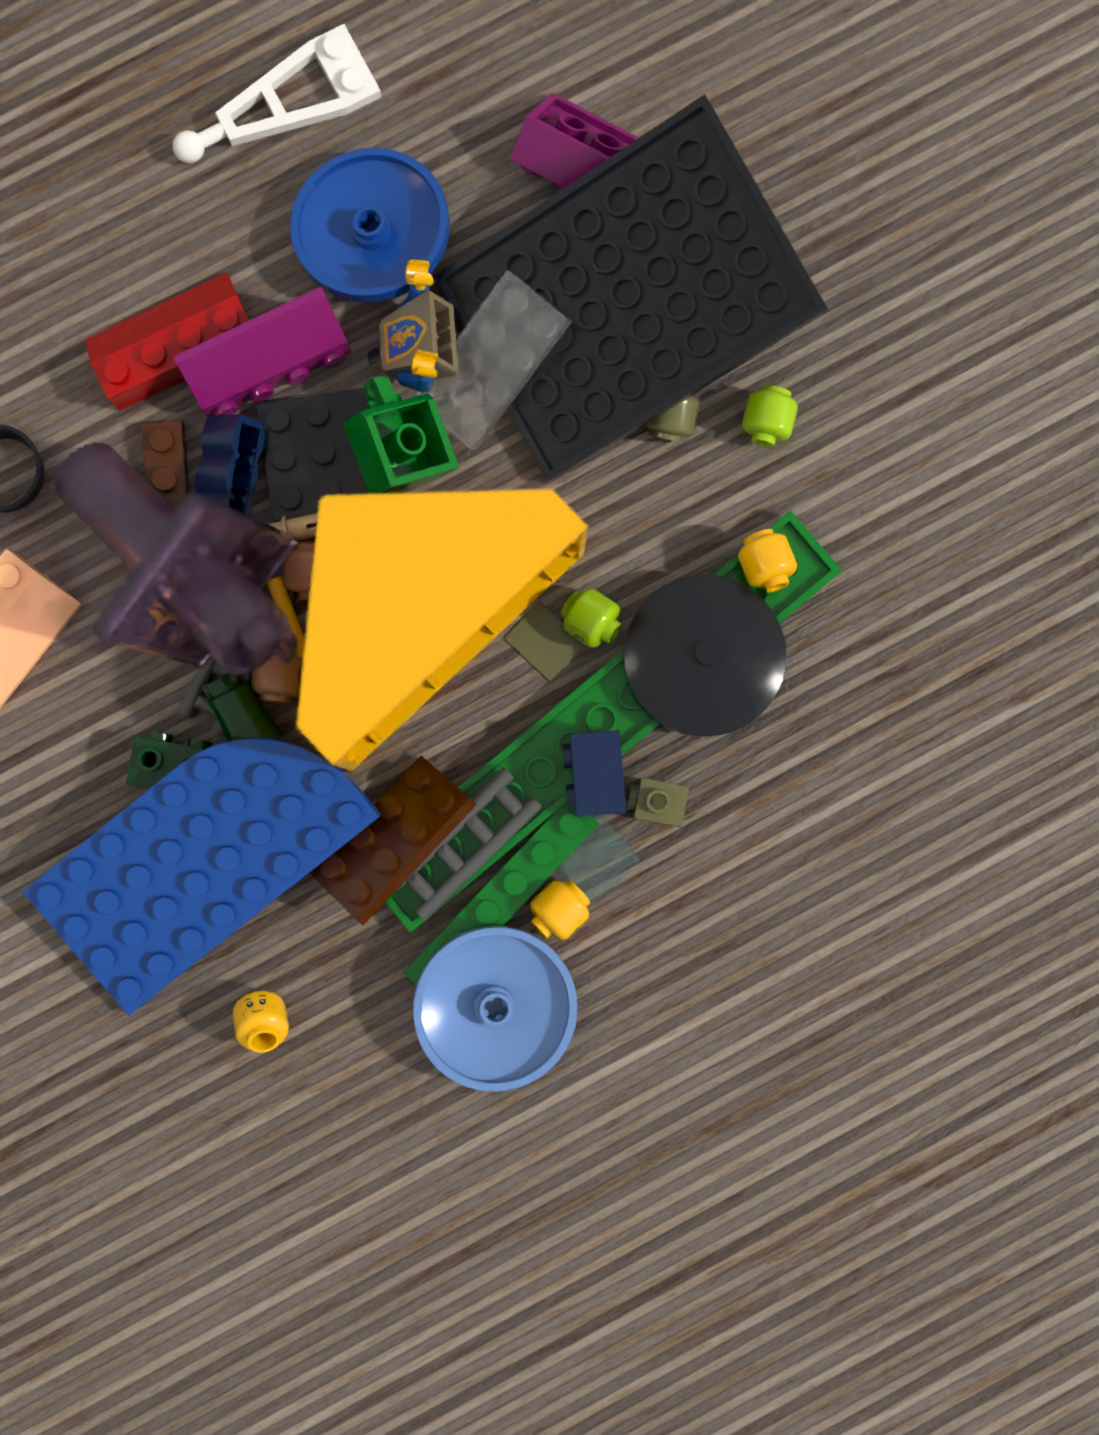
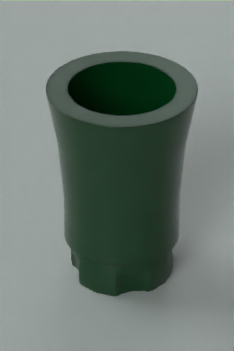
(239, 709)

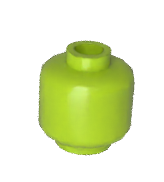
(769, 415)
(591, 617)

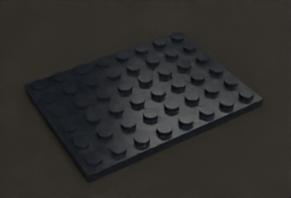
(666, 283)

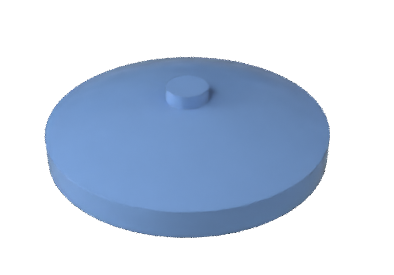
(494, 1008)

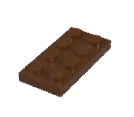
(379, 859)

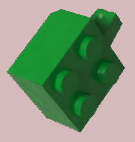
(399, 440)

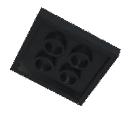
(310, 451)

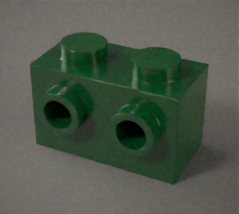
(157, 756)

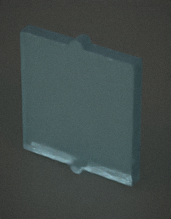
(599, 860)

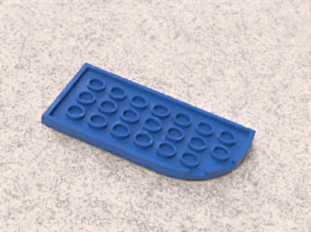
(197, 860)

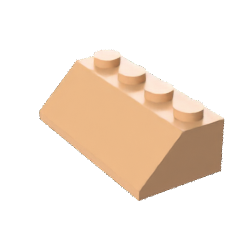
(30, 618)

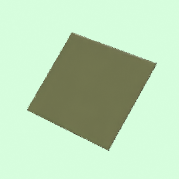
(544, 641)

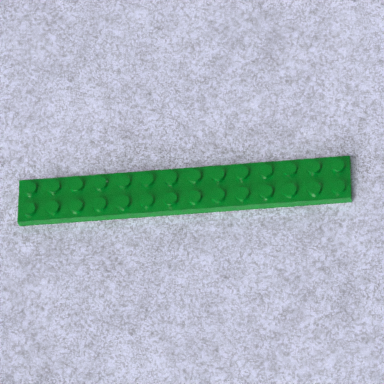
(596, 706)

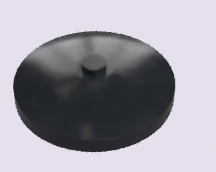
(704, 655)

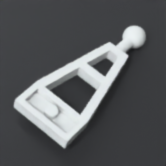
(343, 69)

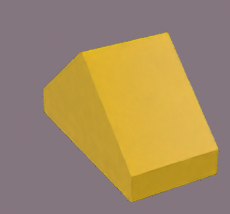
(412, 595)

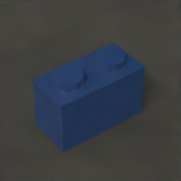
(596, 773)

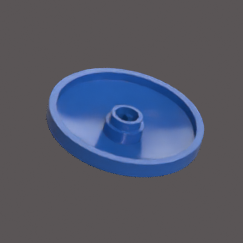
(366, 220)

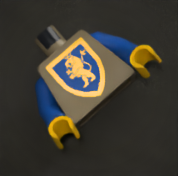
(418, 336)

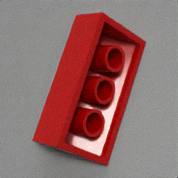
(137, 354)

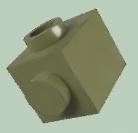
(658, 802)

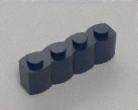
(229, 458)

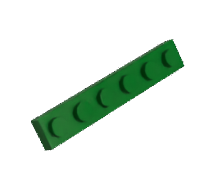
(516, 879)

